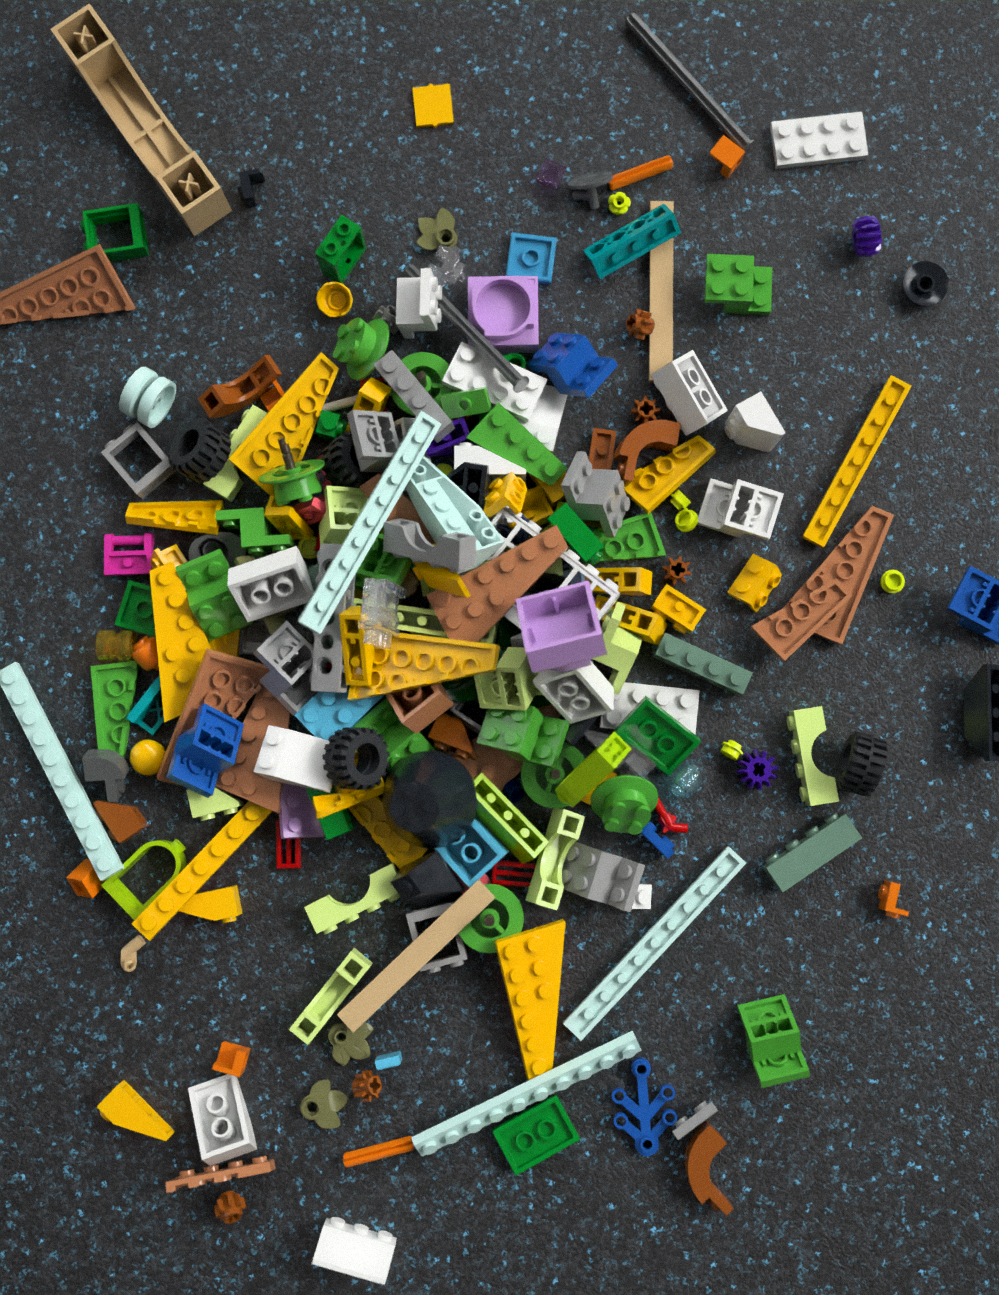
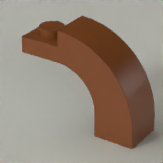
(235, 395)
(651, 434)
(699, 1153)

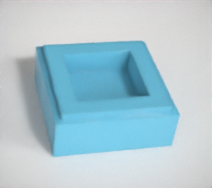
(388, 1060)

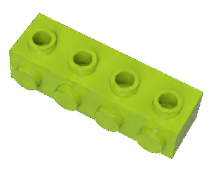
(507, 821)

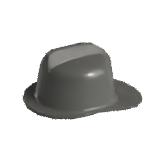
(226, 541)

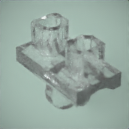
(449, 258)

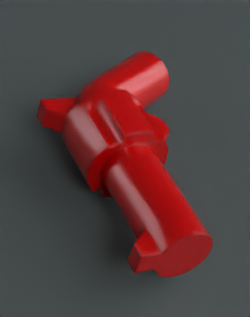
(667, 820)

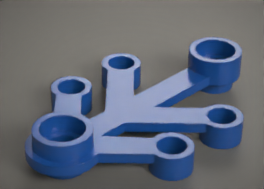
(644, 1111)

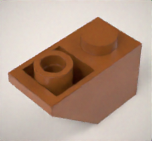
(452, 735)
(122, 819)

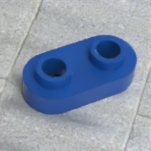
(662, 844)

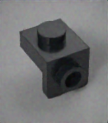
(248, 179)

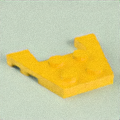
(344, 798)

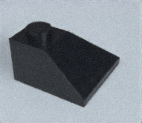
(426, 881)

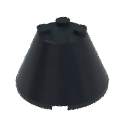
(430, 799)

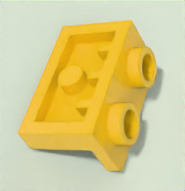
(287, 520)

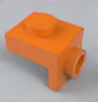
(888, 898)

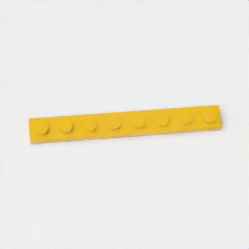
(856, 461)
(200, 869)

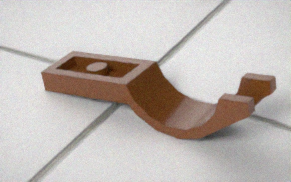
(601, 457)

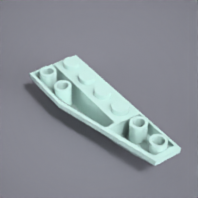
(450, 510)

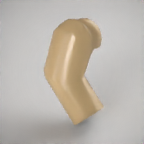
(129, 953)

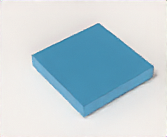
(531, 256)

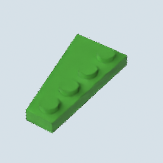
(509, 439)
(634, 540)
(113, 700)

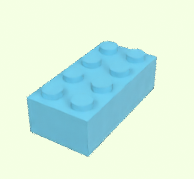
(332, 712)
(473, 853)

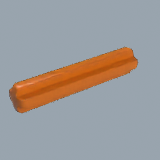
(641, 172)
(378, 1151)

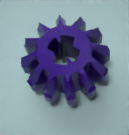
(866, 236)
(748, 768)

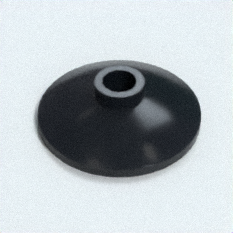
(932, 276)

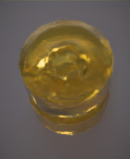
(113, 645)

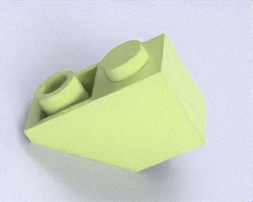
(218, 802)

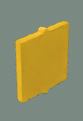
(433, 105)

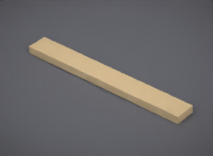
(661, 301)
(416, 955)

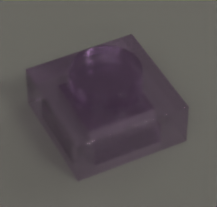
(551, 174)

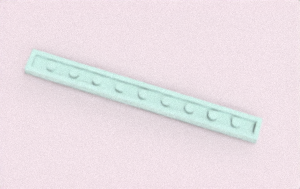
(369, 523)
(60, 772)
(654, 943)
(526, 1094)

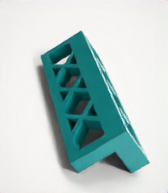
(633, 241)
(145, 706)

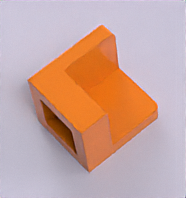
(728, 155)
(272, 396)
(85, 880)
(232, 1059)

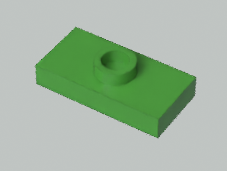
(466, 402)

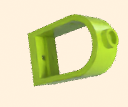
(592, 770)
(124, 896)

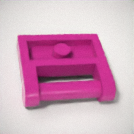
(128, 562)

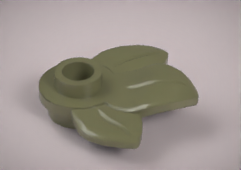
(436, 229)
(352, 1044)
(327, 1103)

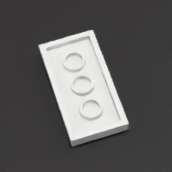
(819, 140)
(473, 370)
(677, 702)

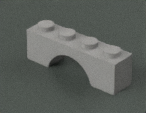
(412, 392)
(452, 550)

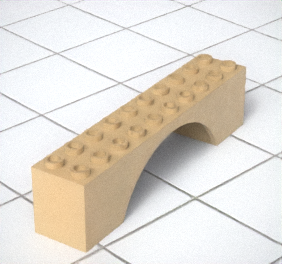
(140, 120)

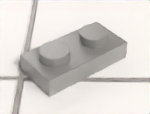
(686, 1125)

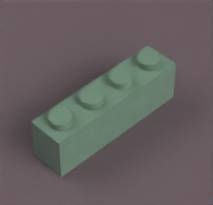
(702, 664)
(811, 852)

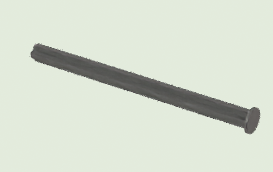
(689, 82)
(477, 339)

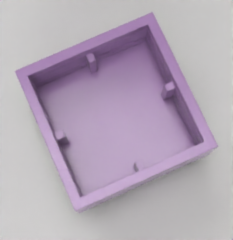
(505, 311)
(561, 628)

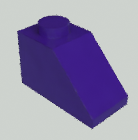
(454, 438)

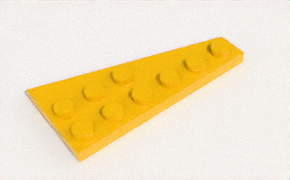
(290, 418)
(178, 639)
(424, 661)
(532, 982)

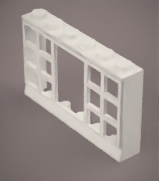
(569, 556)

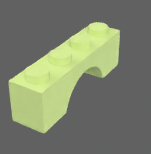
(227, 481)
(816, 786)
(546, 881)
(328, 912)
(330, 996)

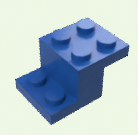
(572, 364)
(977, 603)
(205, 750)

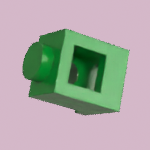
(330, 426)

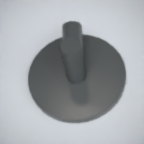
(589, 182)

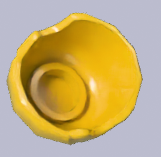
(334, 299)
(147, 757)

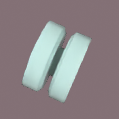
(147, 397)

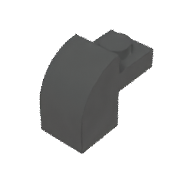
(107, 766)

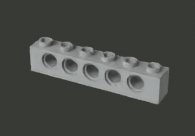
(321, 654)

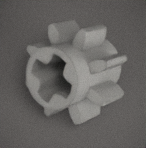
(389, 316)

